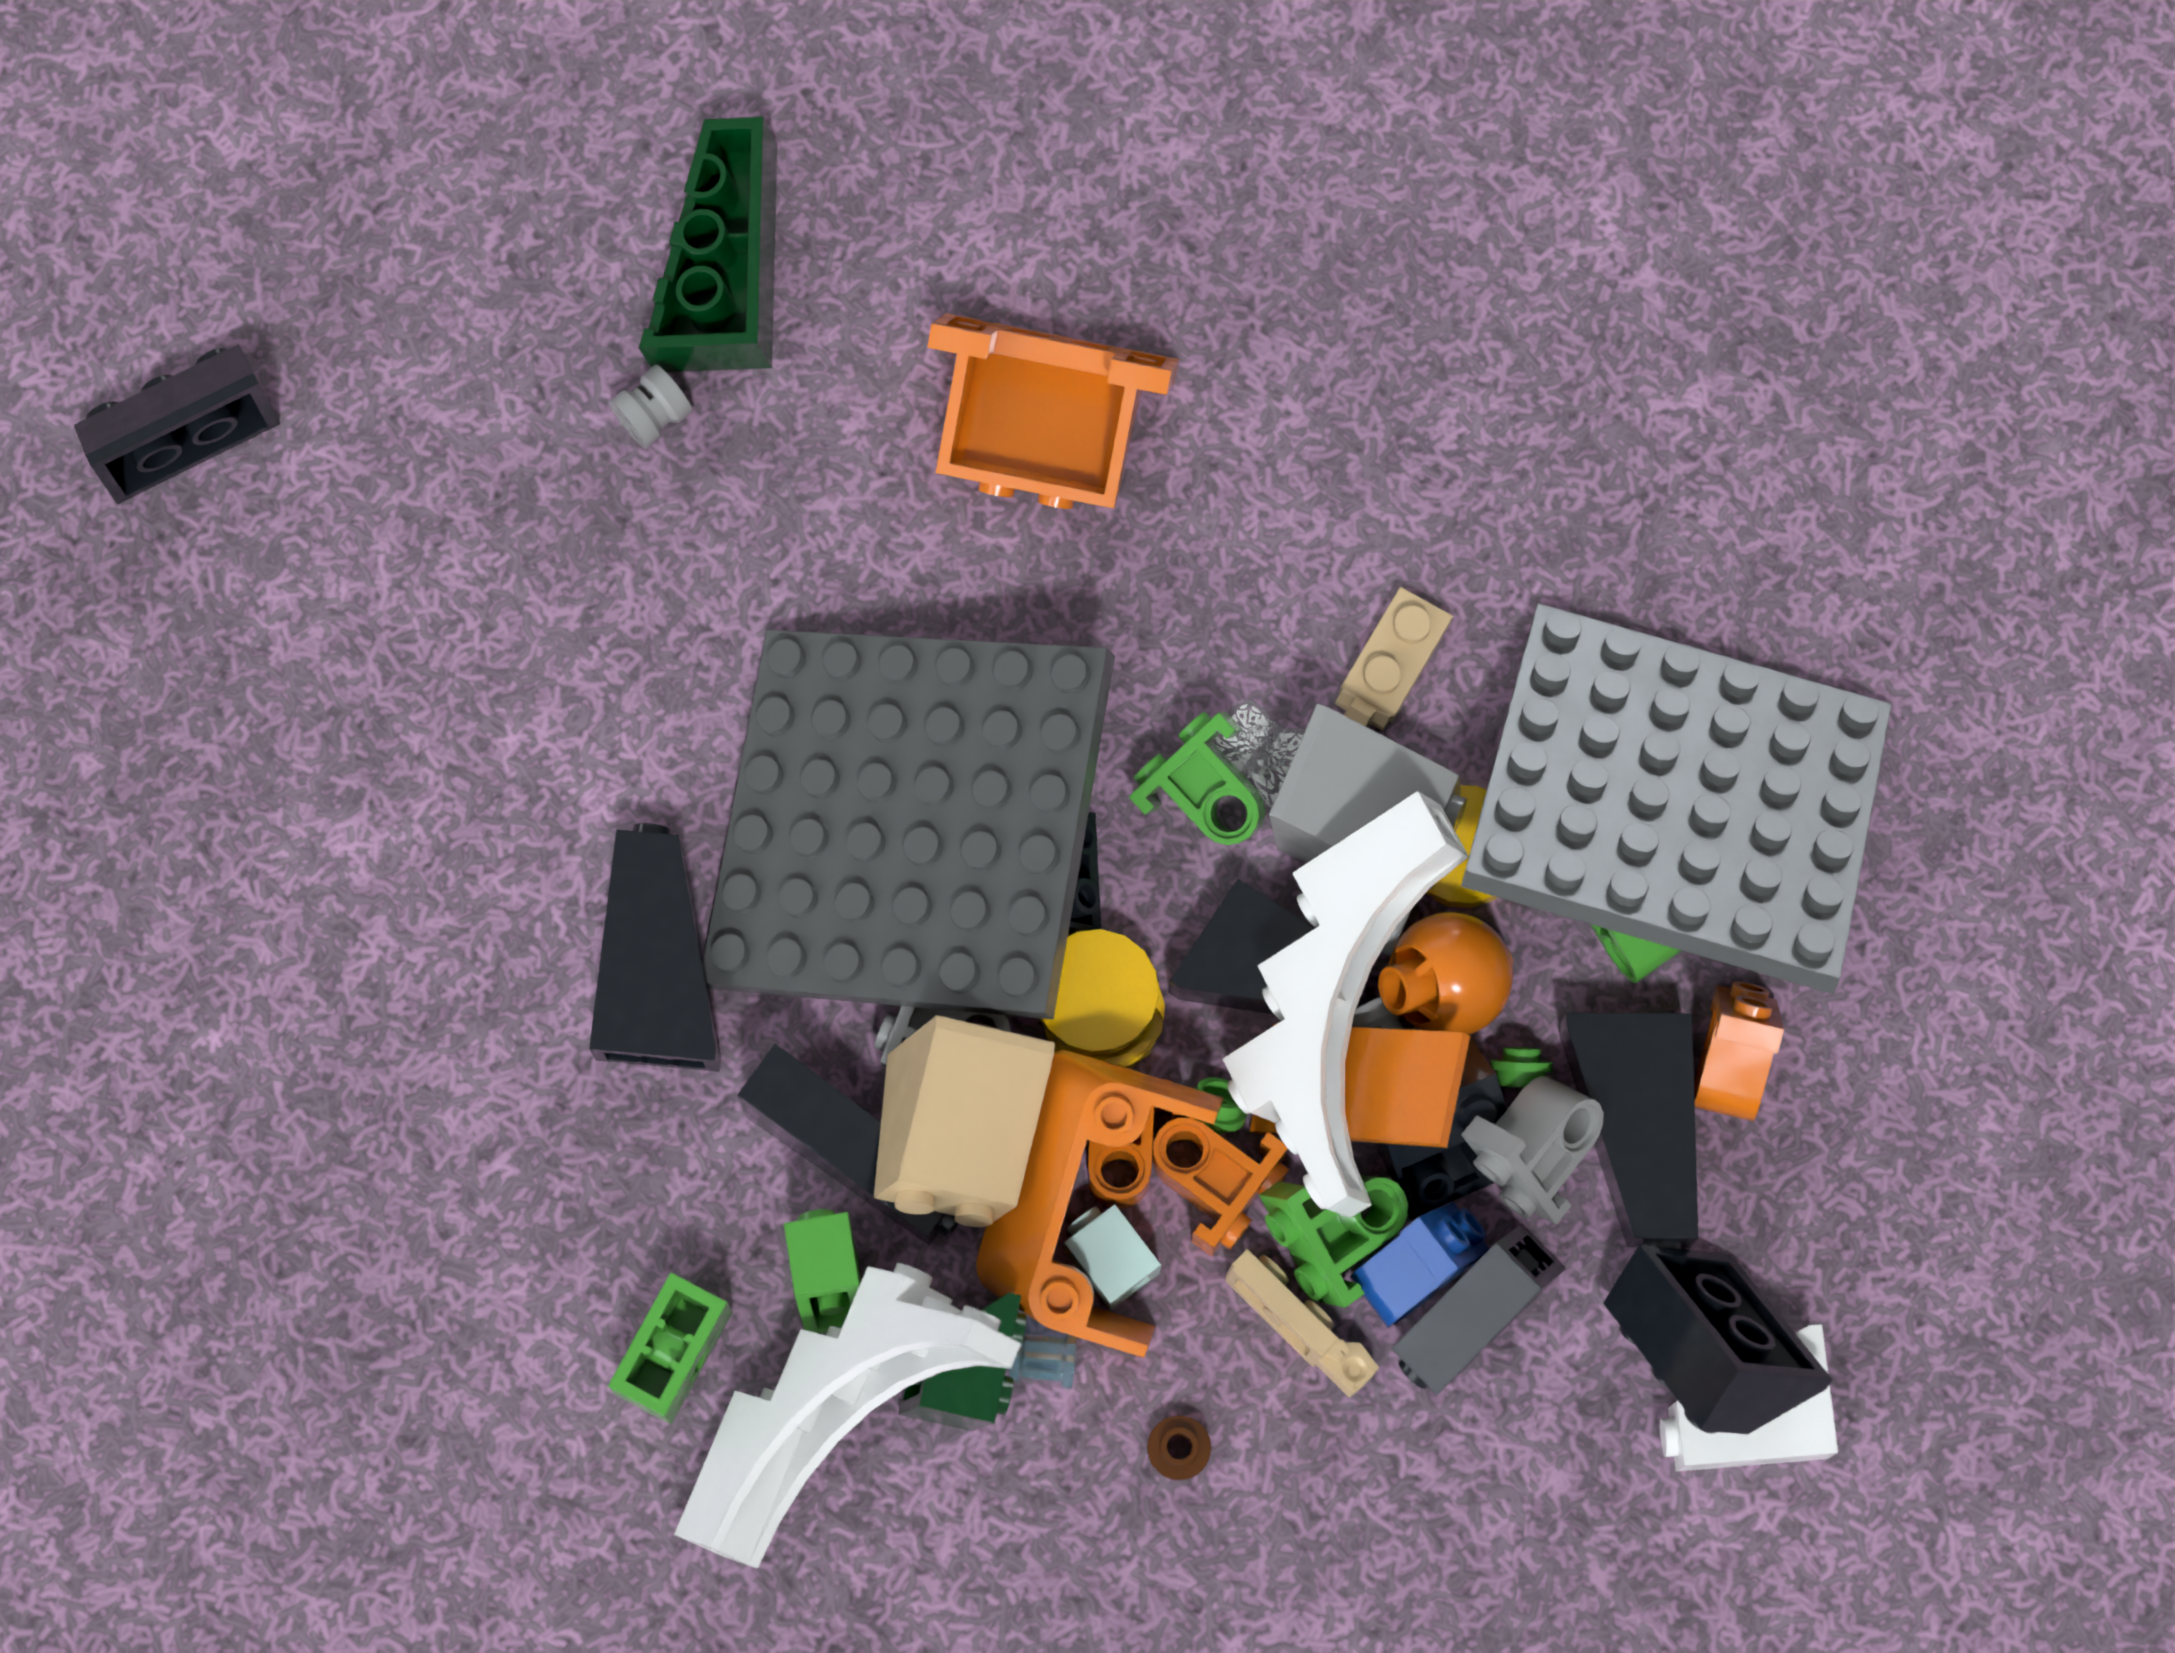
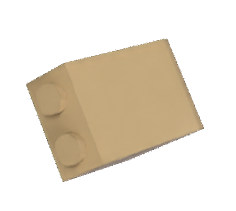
(960, 1119)

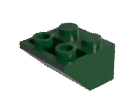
(973, 1394)

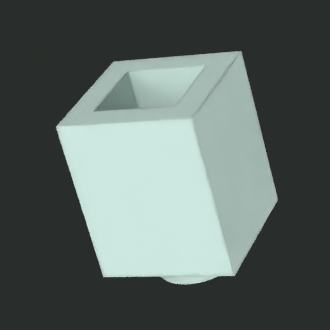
(1110, 1255)

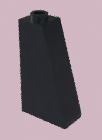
(651, 969)
(827, 1132)
(1647, 1143)

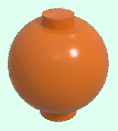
(1448, 974)

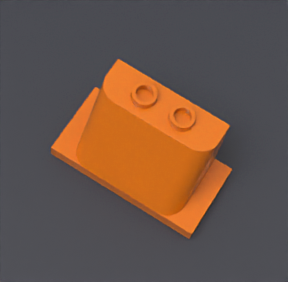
(1041, 410)

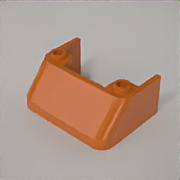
(1080, 1104)

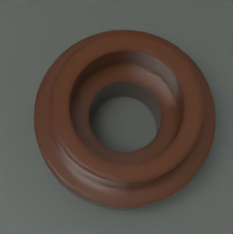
(1179, 1468)

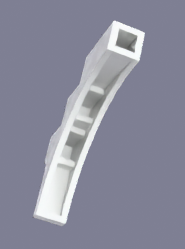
(1314, 985)
(831, 1381)

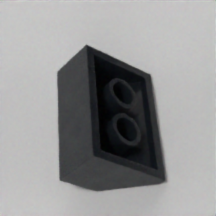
(175, 423)
(1713, 1339)

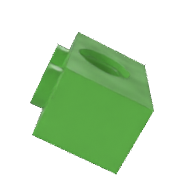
(823, 1267)

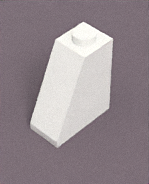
(1795, 1436)

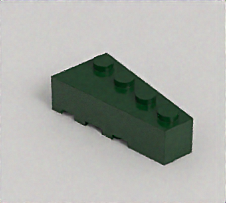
(720, 270)

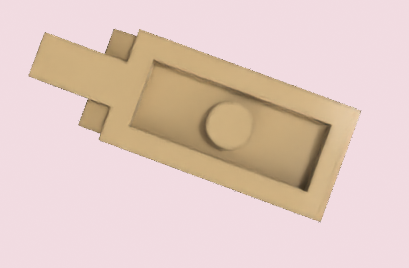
(1392, 660)
(1299, 1323)

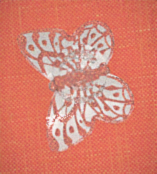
(1260, 748)

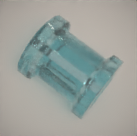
(1046, 1359)

